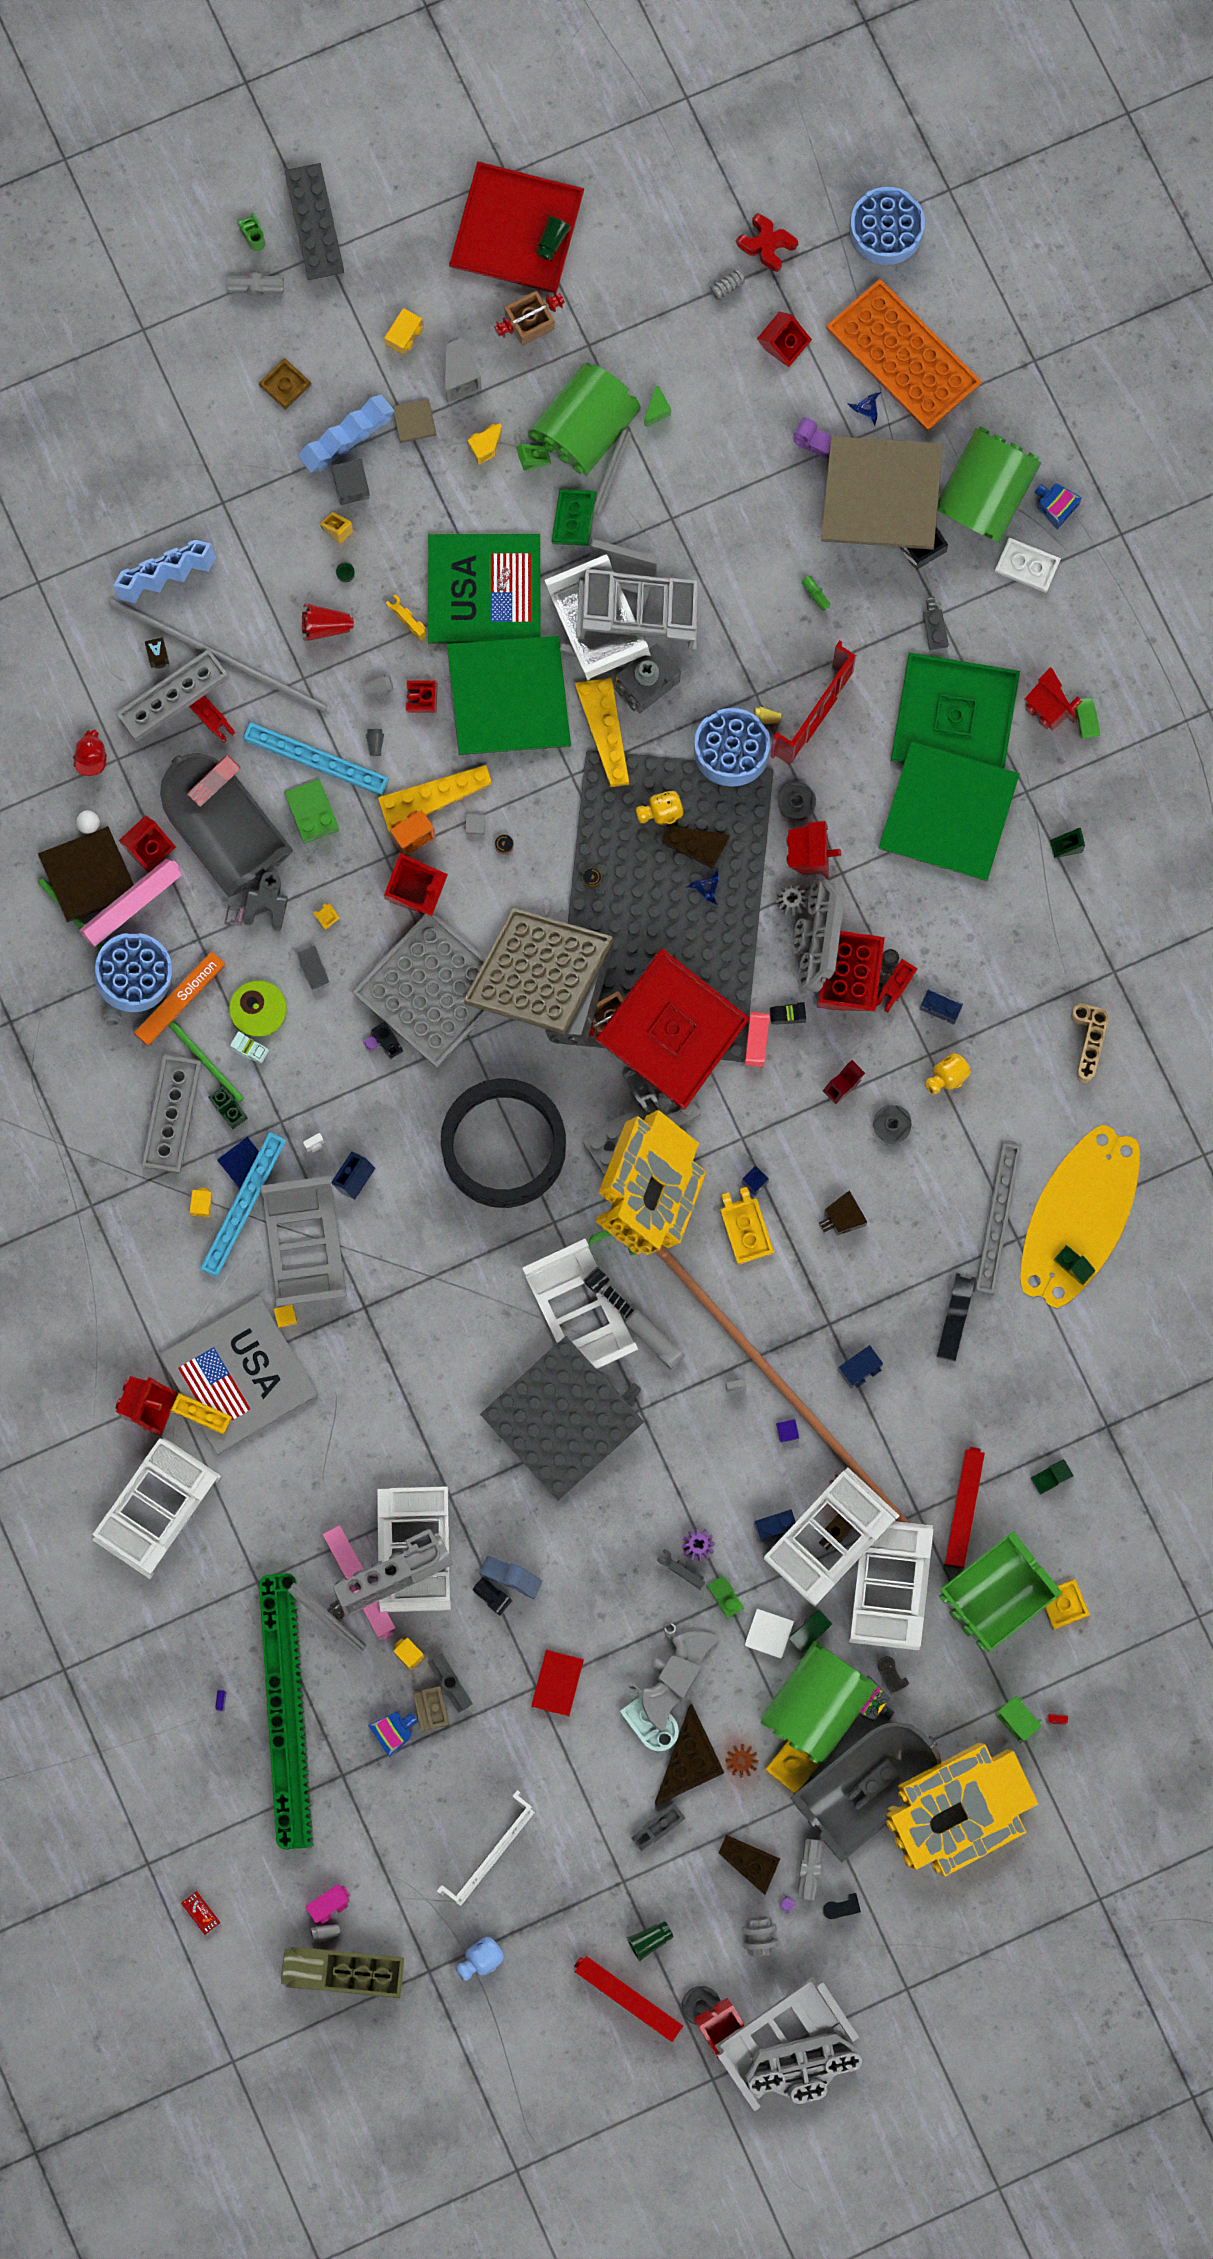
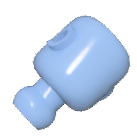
(481, 1958)

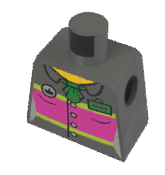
(877, 1705)

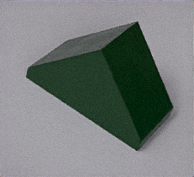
(1068, 843)

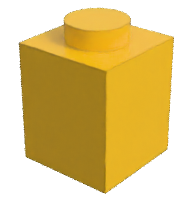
(201, 1202)

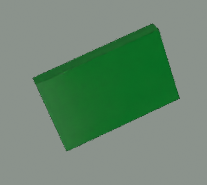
(574, 517)

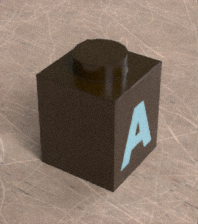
(157, 653)

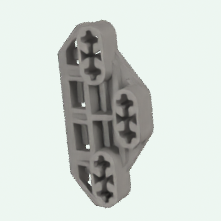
(819, 936)
(806, 2071)

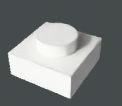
(313, 1143)

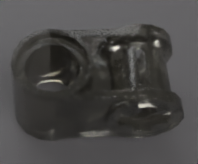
(888, 968)

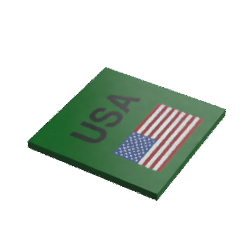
(464, 589)

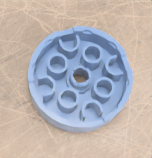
(877, 241)
(734, 765)
(129, 990)

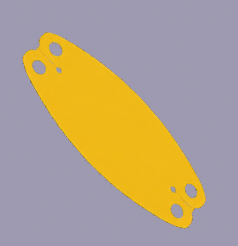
(1080, 1208)

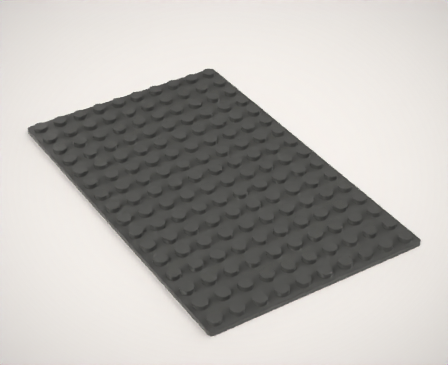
(645, 882)

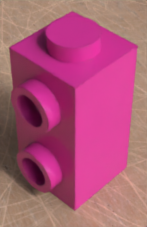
(331, 1901)

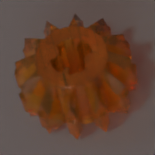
(740, 1767)

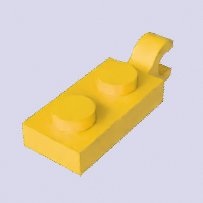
(405, 617)

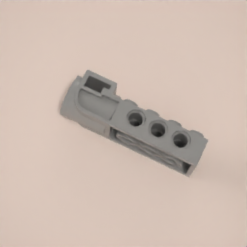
(420, 1560)

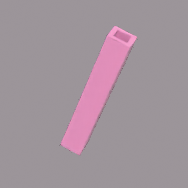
(130, 902)
(349, 1565)

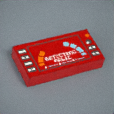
(200, 1913)

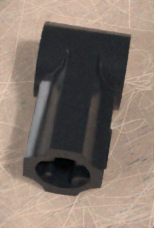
(495, 1599)

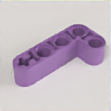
(812, 439)

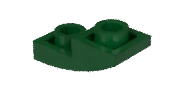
(227, 1107)
(810, 1630)

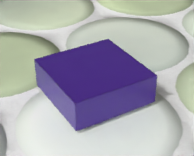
(787, 1431)
(220, 1700)

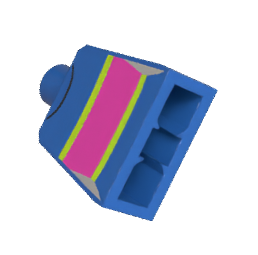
(1057, 503)
(393, 1731)

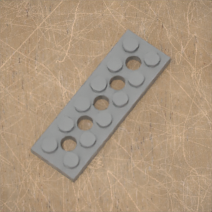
(183, 699)
(162, 1104)
(612, 1132)

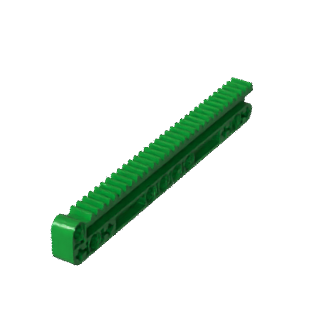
(288, 1759)

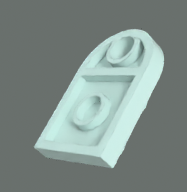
(645, 1730)

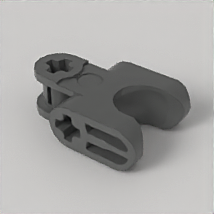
(266, 899)

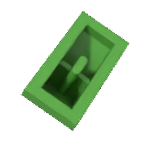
(658, 408)

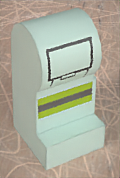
(249, 1048)

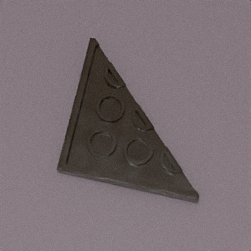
(691, 1761)

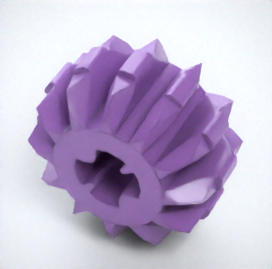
(700, 1538)

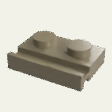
(431, 1709)

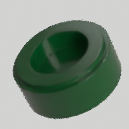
(345, 572)

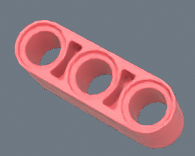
(757, 1039)

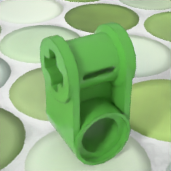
(251, 229)

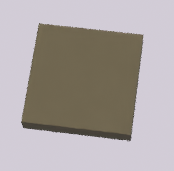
(414, 421)

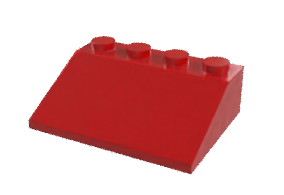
(855, 975)

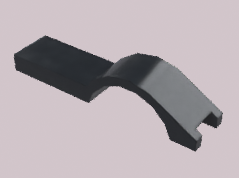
(955, 1318)

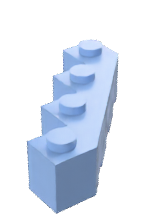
(341, 438)
(173, 565)

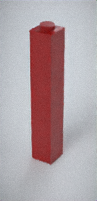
(964, 1508)
(628, 1998)

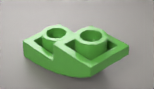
(1087, 719)

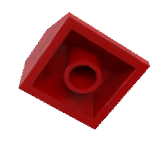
(784, 338)
(147, 843)

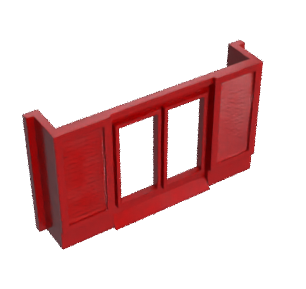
(788, 749)

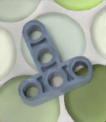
(511, 1576)

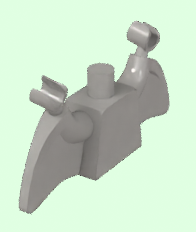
(675, 1675)

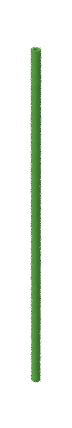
(174, 1027)

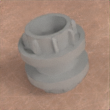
(759, 1936)

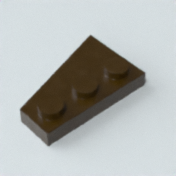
(697, 844)
(751, 1862)

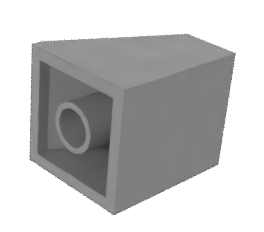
(460, 371)

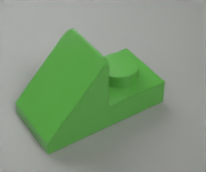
(533, 456)
(725, 1596)

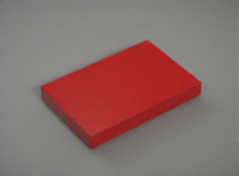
(557, 1683)

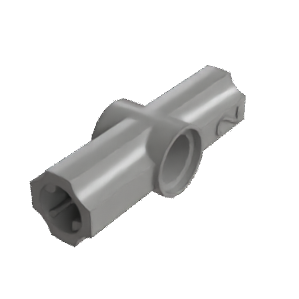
(255, 284)
(810, 1869)

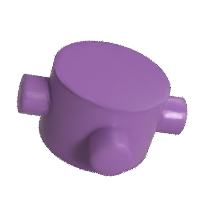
(371, 1043)
(787, 1904)

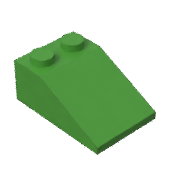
(311, 811)

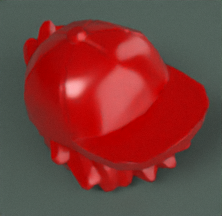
(90, 754)

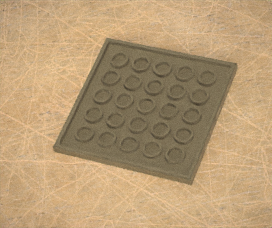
(538, 970)

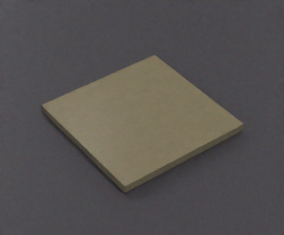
(882, 492)

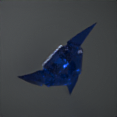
(867, 401)
(708, 881)

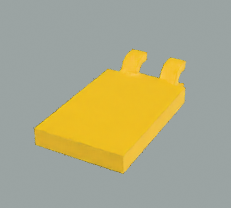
(745, 1227)

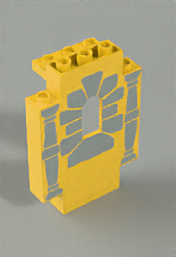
(667, 1154)
(991, 1794)

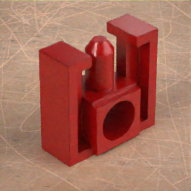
(425, 687)

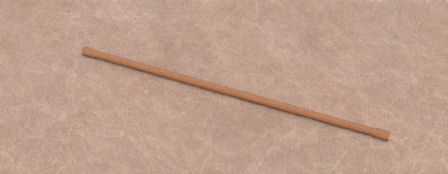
(665, 1255)

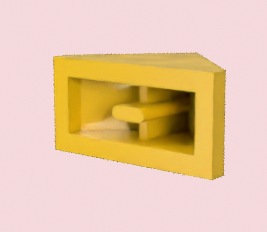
(337, 527)

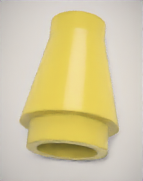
(767, 716)

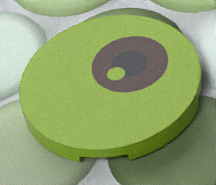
(258, 1008)

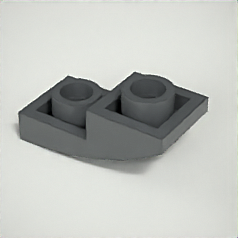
(313, 967)

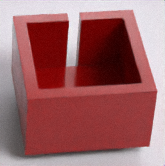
(718, 2023)

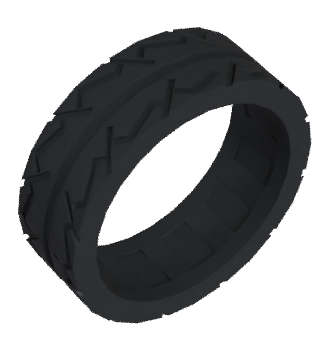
(503, 1089)

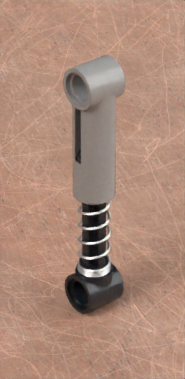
(636, 1320)

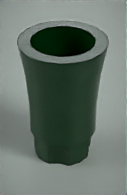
(552, 237)
(649, 1940)

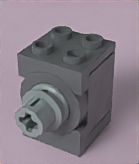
(647, 679)

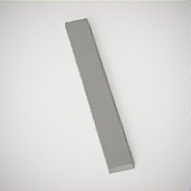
(998, 1218)

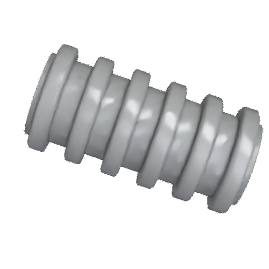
(727, 284)

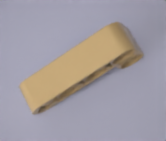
(1089, 1044)

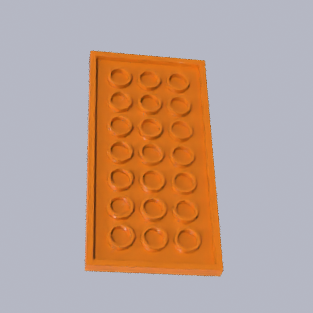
(903, 355)

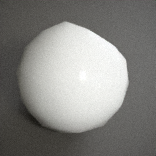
(87, 822)

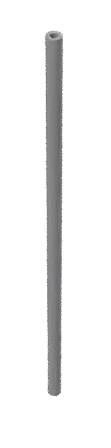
(220, 656)

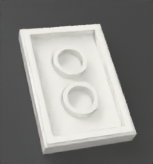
(1027, 565)

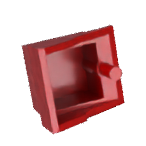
(1049, 701)
(809, 849)
(415, 885)
(146, 1404)

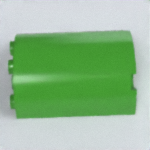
(585, 417)
(988, 484)
(999, 1593)
(818, 1703)

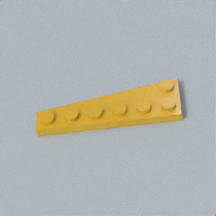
(601, 714)
(432, 795)

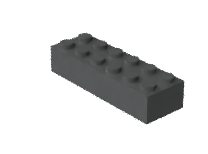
(314, 221)

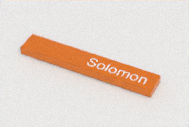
(179, 998)

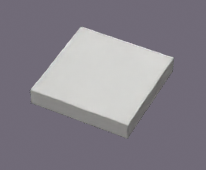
(769, 1633)

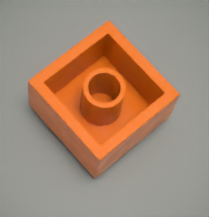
(412, 832)

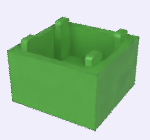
(1018, 1719)

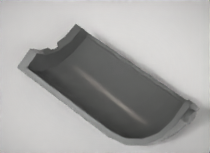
(227, 831)
(825, 1797)

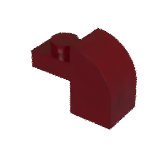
(844, 1082)

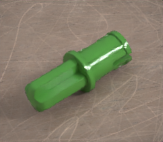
(816, 593)

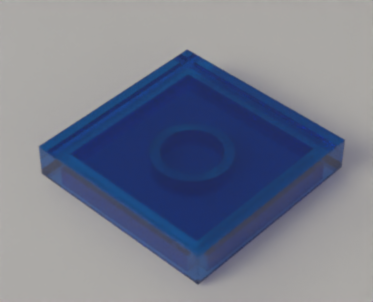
(239, 1161)

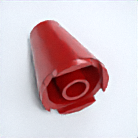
(324, 622)

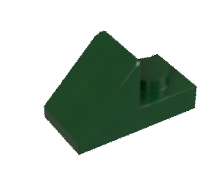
(1075, 1265)
(1052, 1477)

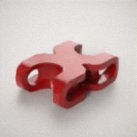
(767, 242)

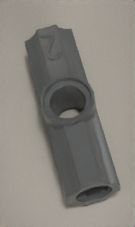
(456, 1694)

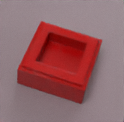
(1057, 1719)

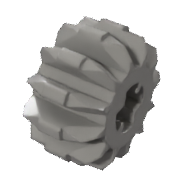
(791, 892)

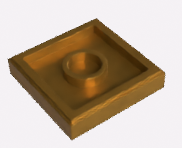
(285, 383)

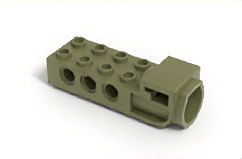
(342, 1972)

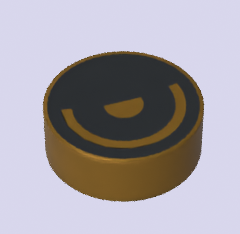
(504, 844)
(591, 877)

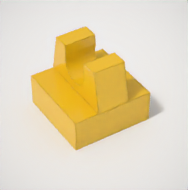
(326, 916)

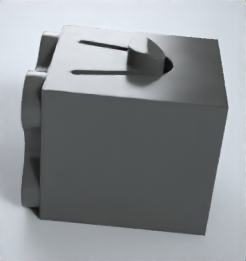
(350, 481)

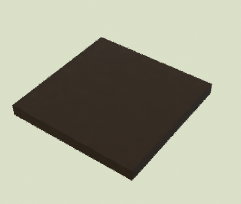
(86, 873)

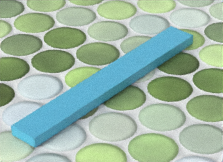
(315, 759)
(243, 1204)

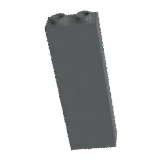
(581, 1024)

